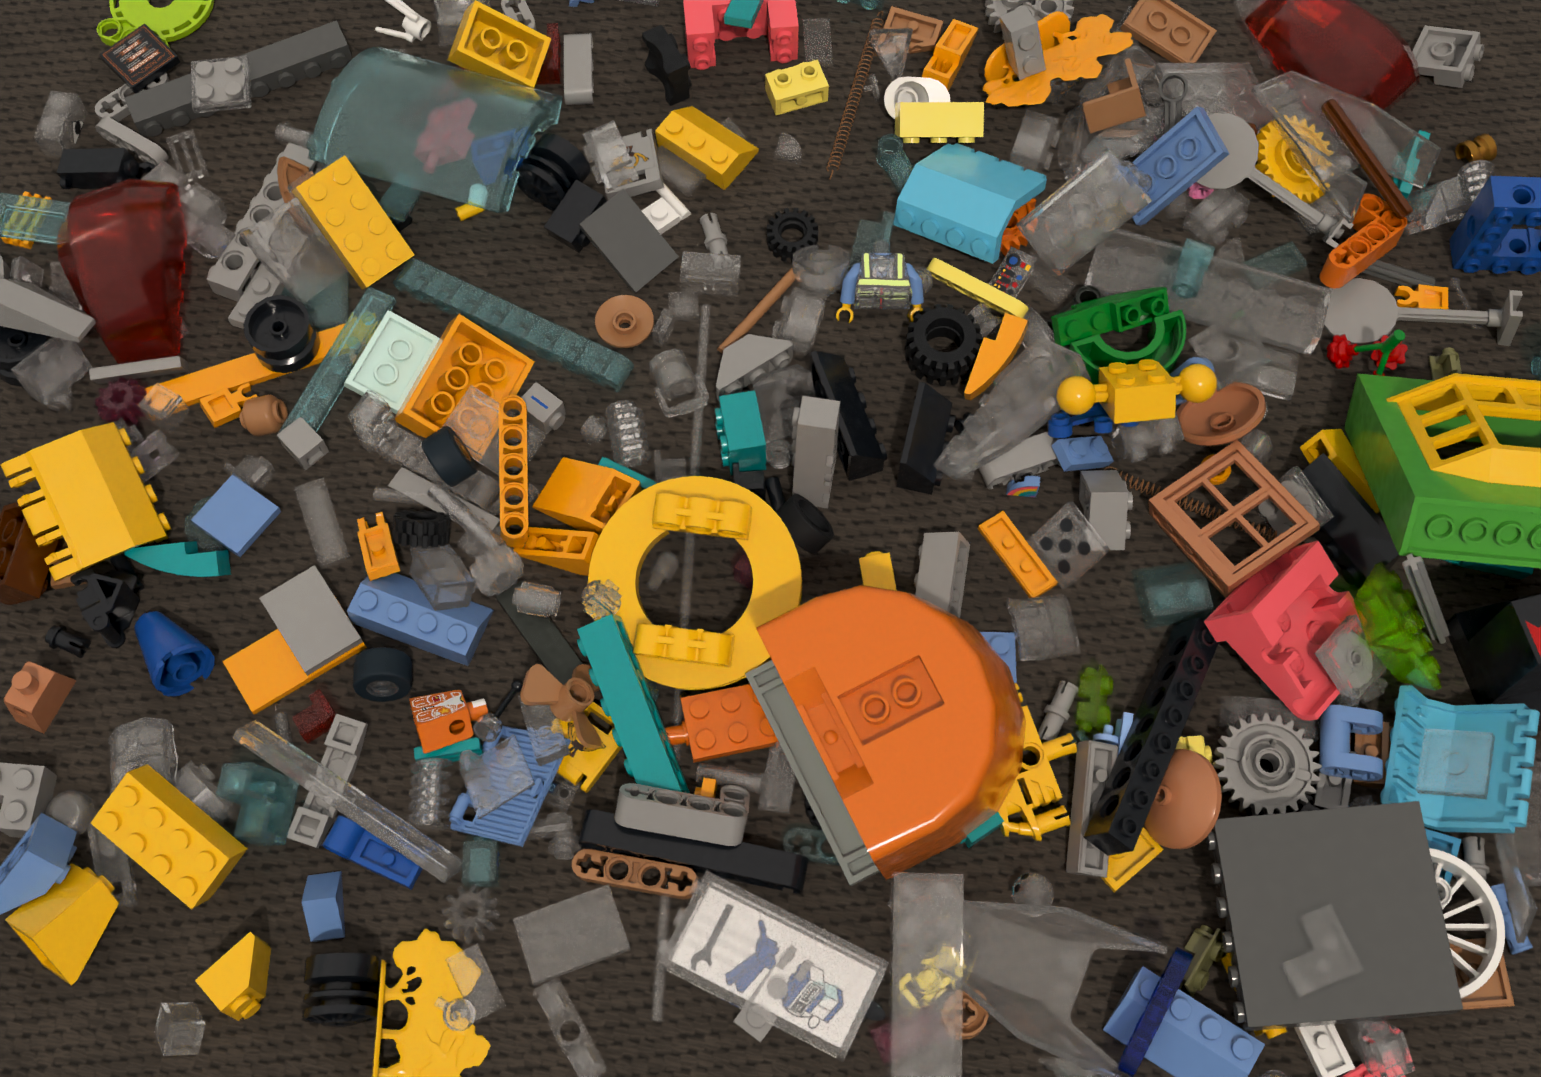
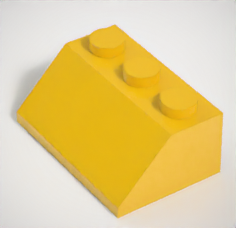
(705, 145)

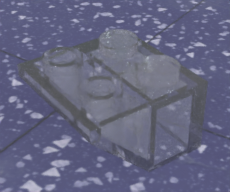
(1438, 204)

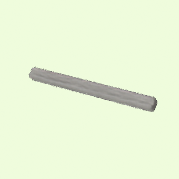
(1425, 597)

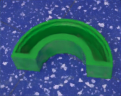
(1165, 345)

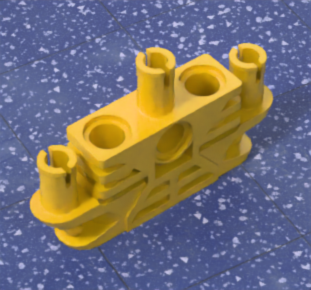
(1037, 784)

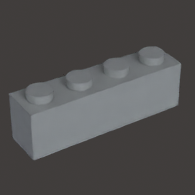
(943, 570)

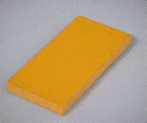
(271, 671)

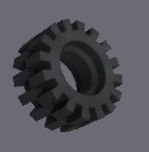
(786, 221)
(421, 528)

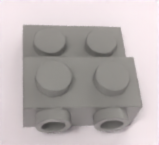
(1448, 54)

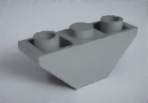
(749, 361)

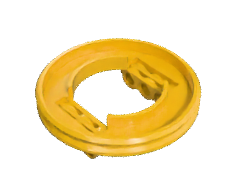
(705, 507)

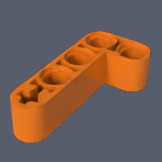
(1376, 235)

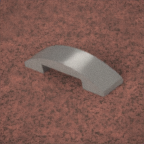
(341, 757)

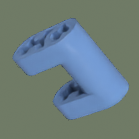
(1334, 749)

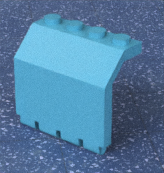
(965, 199)
(1508, 778)

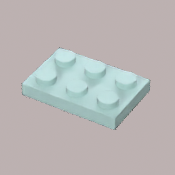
(392, 360)

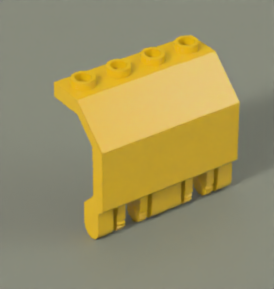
(90, 495)

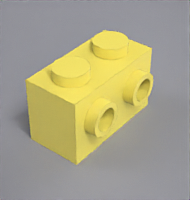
(796, 87)

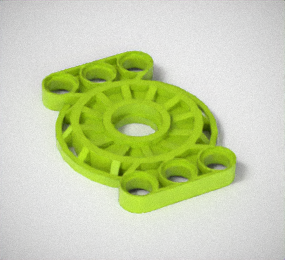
(168, 23)

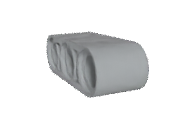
(578, 69)
(1028, 457)

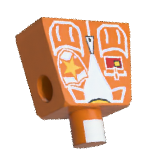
(445, 718)

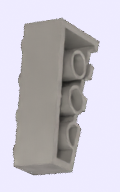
(815, 448)

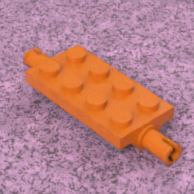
(722, 724)

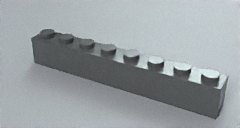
(270, 69)

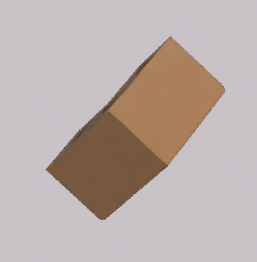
(1118, 107)

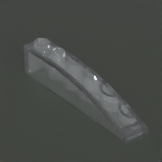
(1014, 408)

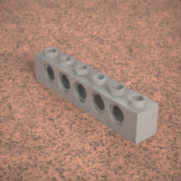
(222, 276)

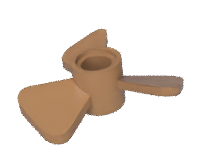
(565, 700)

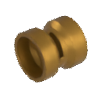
(1481, 148)

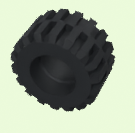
(937, 364)

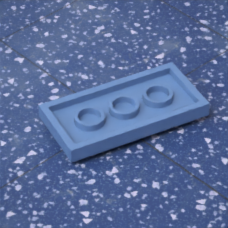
(1179, 160)

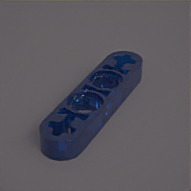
(1154, 1012)

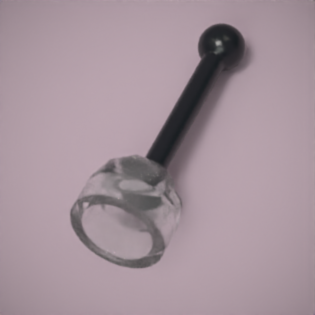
(492, 720)

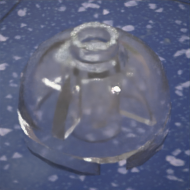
(820, 269)

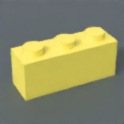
(939, 121)

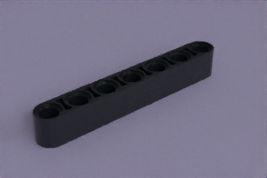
(739, 863)

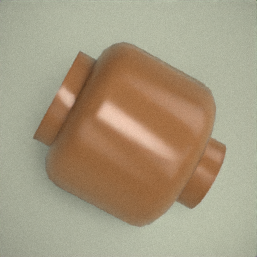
(263, 415)

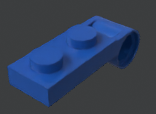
(366, 850)

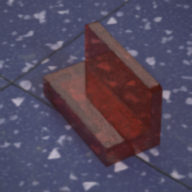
(551, 67)

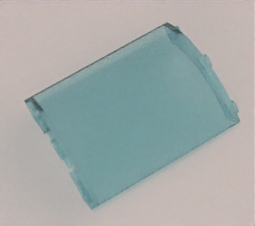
(432, 126)

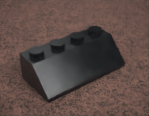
(857, 442)
(1355, 534)

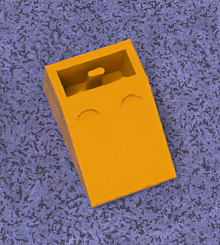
(585, 494)

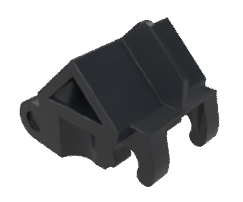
(107, 603)

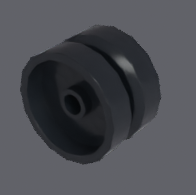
(281, 333)
(15, 347)

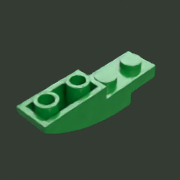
(1109, 313)

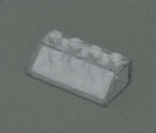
(1084, 211)

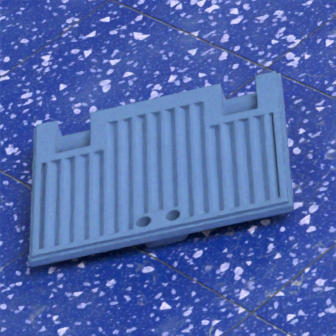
(516, 817)

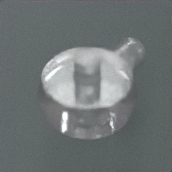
(457, 1013)

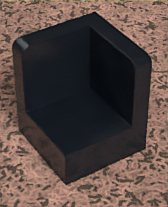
(750, 480)

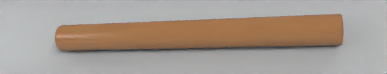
(761, 308)

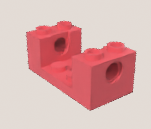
(706, 23)

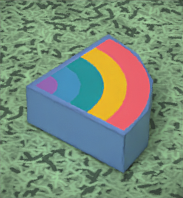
(1027, 488)

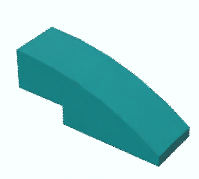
(182, 559)

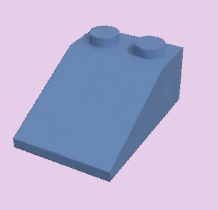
(36, 862)

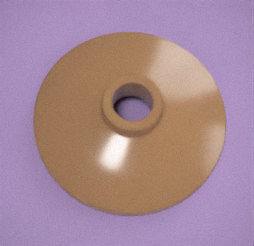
(624, 310)

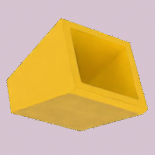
(66, 921)

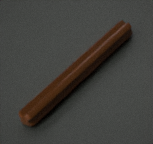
(1366, 159)

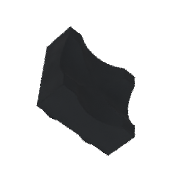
(667, 64)

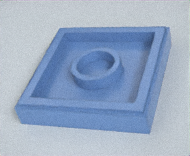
(236, 515)

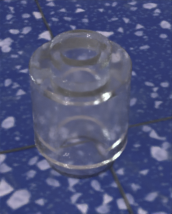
(537, 599)

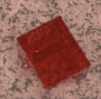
(316, 718)

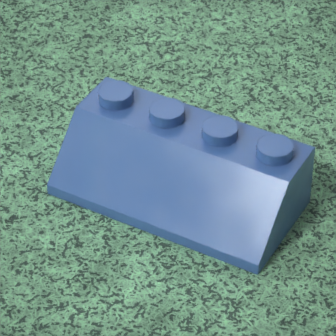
(402, 612)
(1190, 1037)

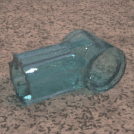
(897, 164)
(1193, 263)

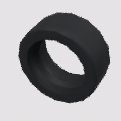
(805, 524)

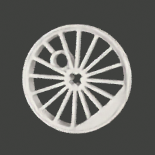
(1490, 911)

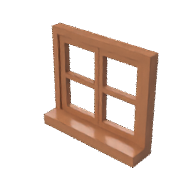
(1197, 542)

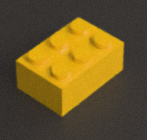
(498, 46)

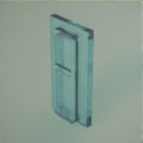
(31, 218)

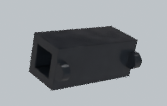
(96, 167)

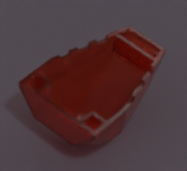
(1337, 47)
(128, 265)

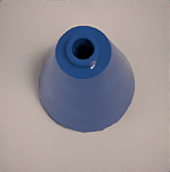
(171, 654)

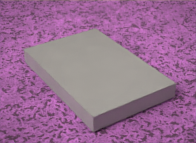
(311, 620)

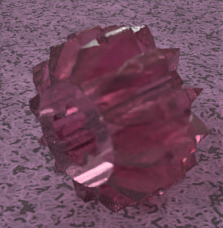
(123, 391)

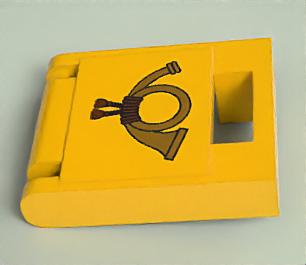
(587, 760)

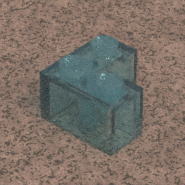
(264, 799)

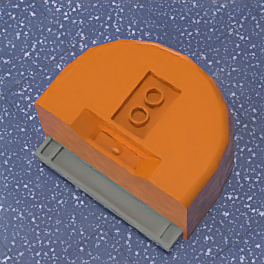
(890, 723)

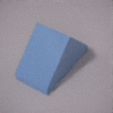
(324, 906)

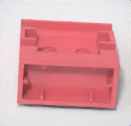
(1281, 622)

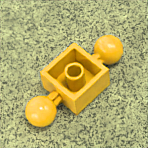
(1136, 390)

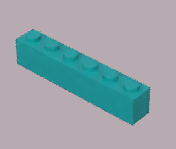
(630, 704)

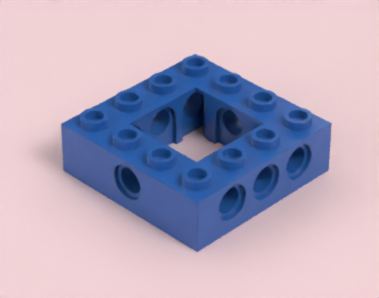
(1485, 232)

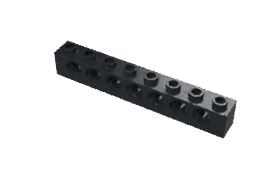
(1152, 739)

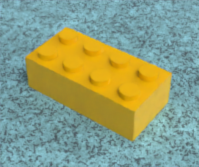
(353, 222)
(168, 836)

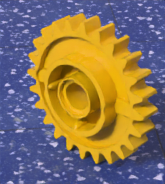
(1282, 166)

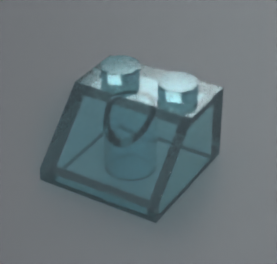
(1172, 594)

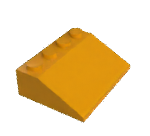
(461, 359)

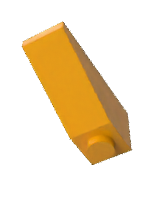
(560, 548)

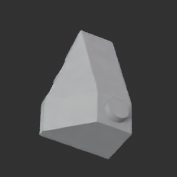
(37, 311)

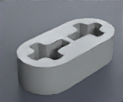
(523, 15)

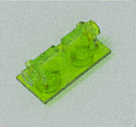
(1097, 688)

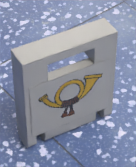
(645, 160)

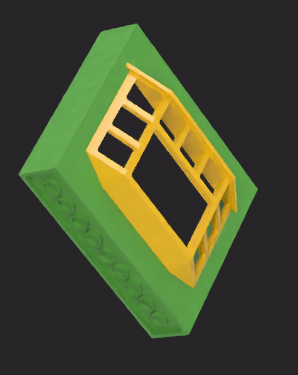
(1460, 507)

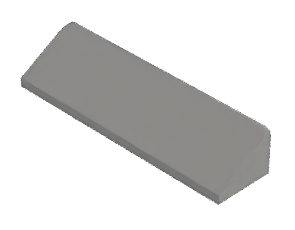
(1092, 772)

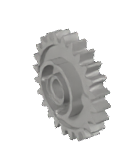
(1283, 748)

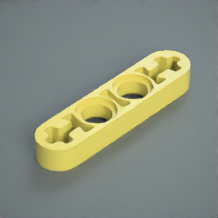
(976, 289)

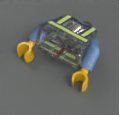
(882, 282)

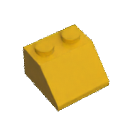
(239, 978)

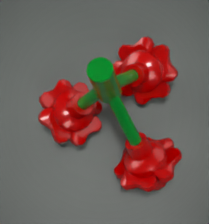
(1386, 353)

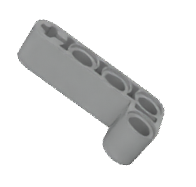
(685, 814)

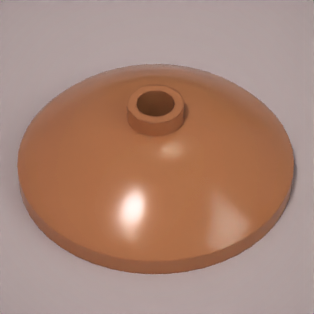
(1224, 416)
(1185, 802)

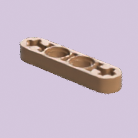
(636, 870)

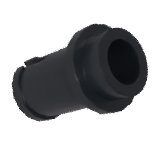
(61, 638)

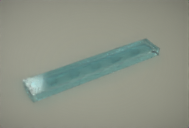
(339, 361)

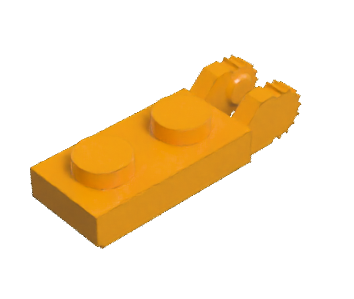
(377, 548)

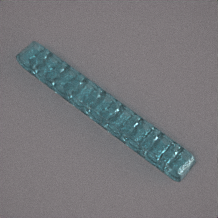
(514, 323)

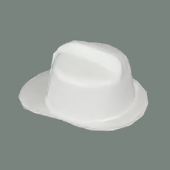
(914, 90)

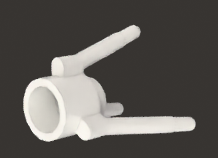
(413, 23)

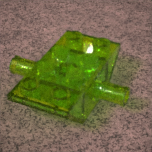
(1396, 629)

